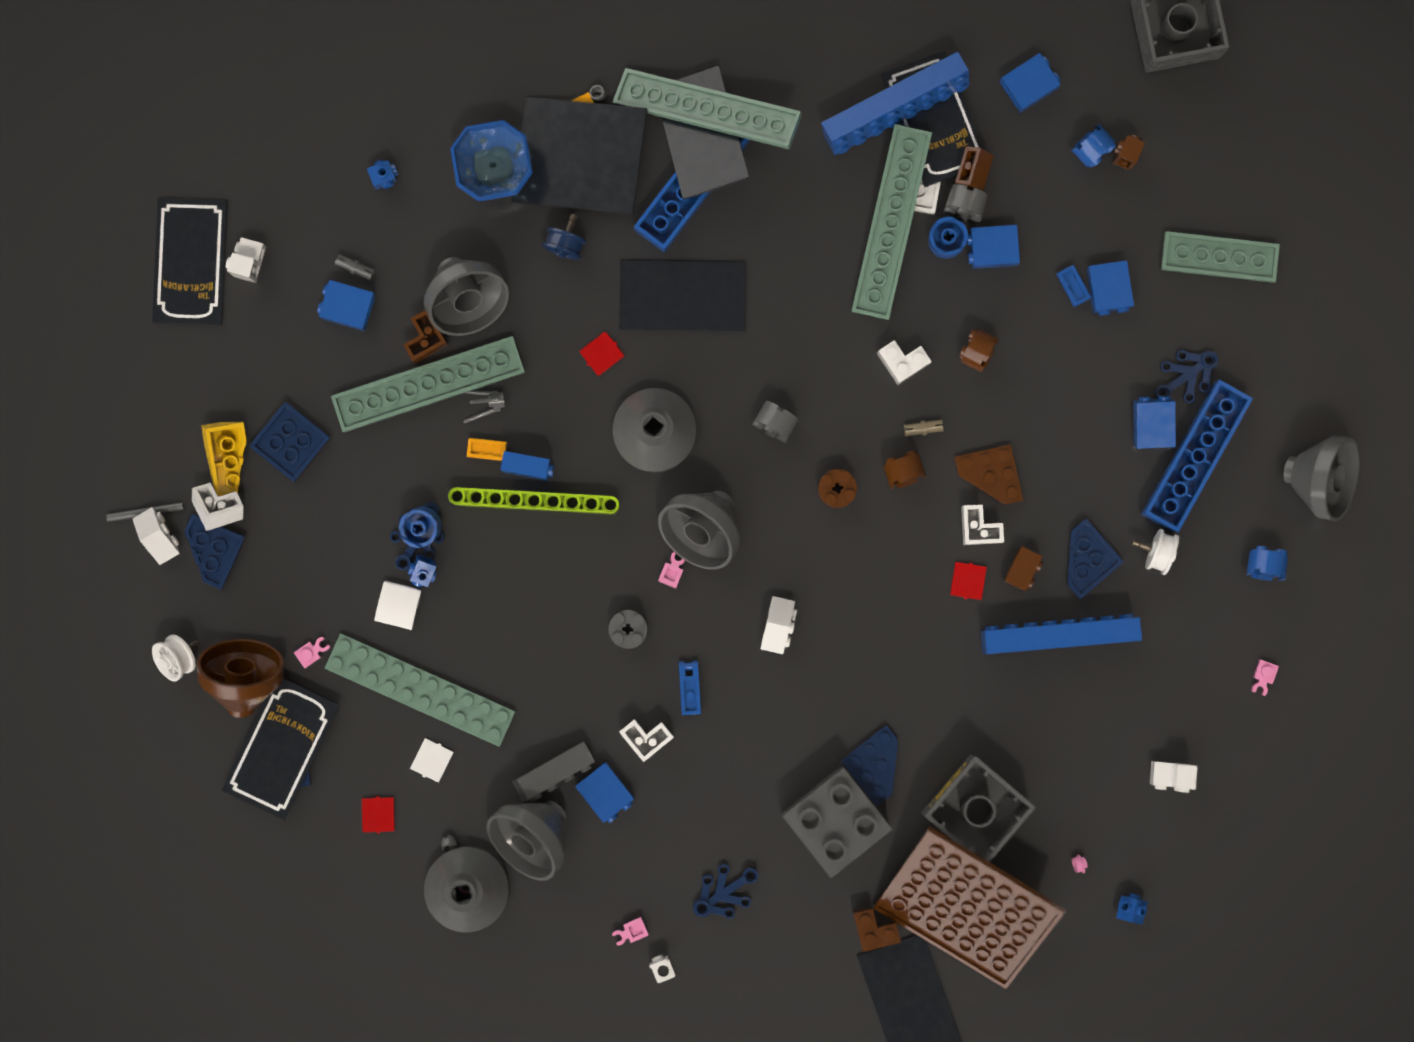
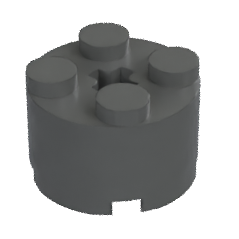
(966, 203)
(775, 421)
(621, 620)

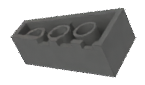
(553, 772)

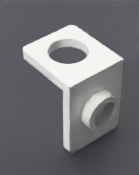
(659, 961)

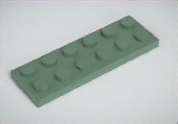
(1220, 257)

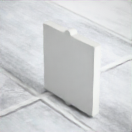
(431, 760)

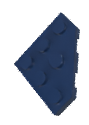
(213, 550)
(1089, 559)
(874, 764)

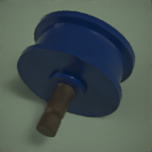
(563, 242)

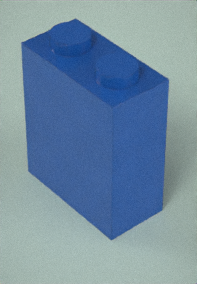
(1030, 82)
(993, 246)
(1110, 288)
(346, 305)
(1154, 422)
(527, 466)
(605, 793)

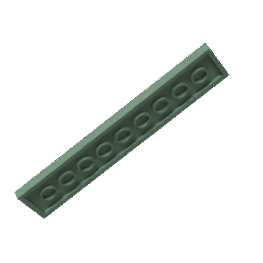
(708, 108)
(891, 222)
(427, 384)
(420, 690)

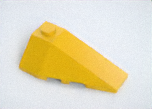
(224, 451)

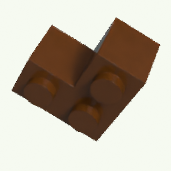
(428, 341)
(873, 935)

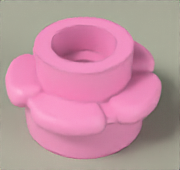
(1079, 864)

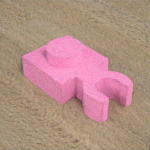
(671, 573)
(309, 654)
(1265, 673)
(633, 930)

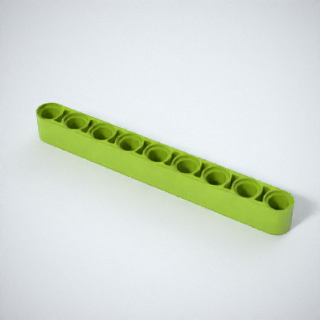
(525, 497)

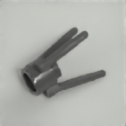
(496, 401)

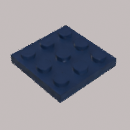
(289, 442)

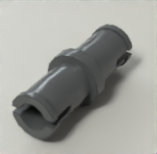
(354, 267)

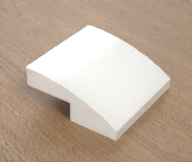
(398, 605)

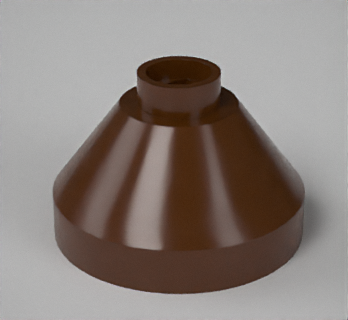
(240, 674)

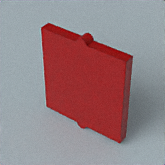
(601, 353)
(968, 581)
(378, 814)

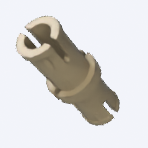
(923, 427)

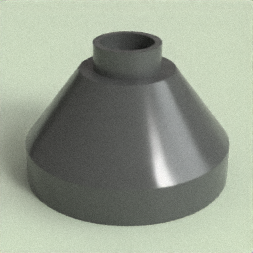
(465, 296)
(672, 442)
(1326, 476)
(701, 528)
(529, 837)
(487, 885)

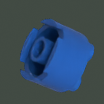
(1093, 146)
(953, 229)
(410, 529)
(1267, 564)

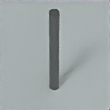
(133, 513)

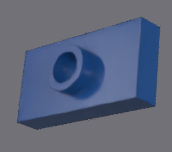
(1073, 285)

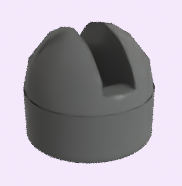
(599, 90)
(448, 843)

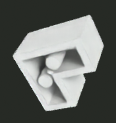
(247, 260)
(902, 366)
(216, 510)
(976, 531)
(155, 535)
(779, 625)
(646, 744)
(1174, 775)

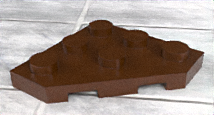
(992, 473)

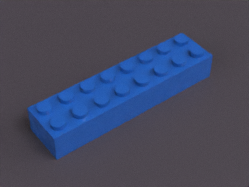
(896, 103)
(670, 213)
(1196, 456)
(1061, 635)

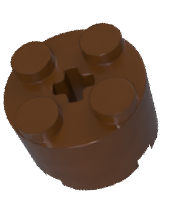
(979, 350)
(904, 470)
(830, 497)

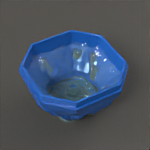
(486, 144)

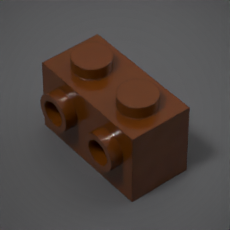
(1128, 151)
(974, 168)
(1023, 568)

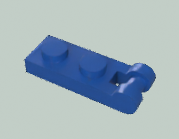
(689, 688)

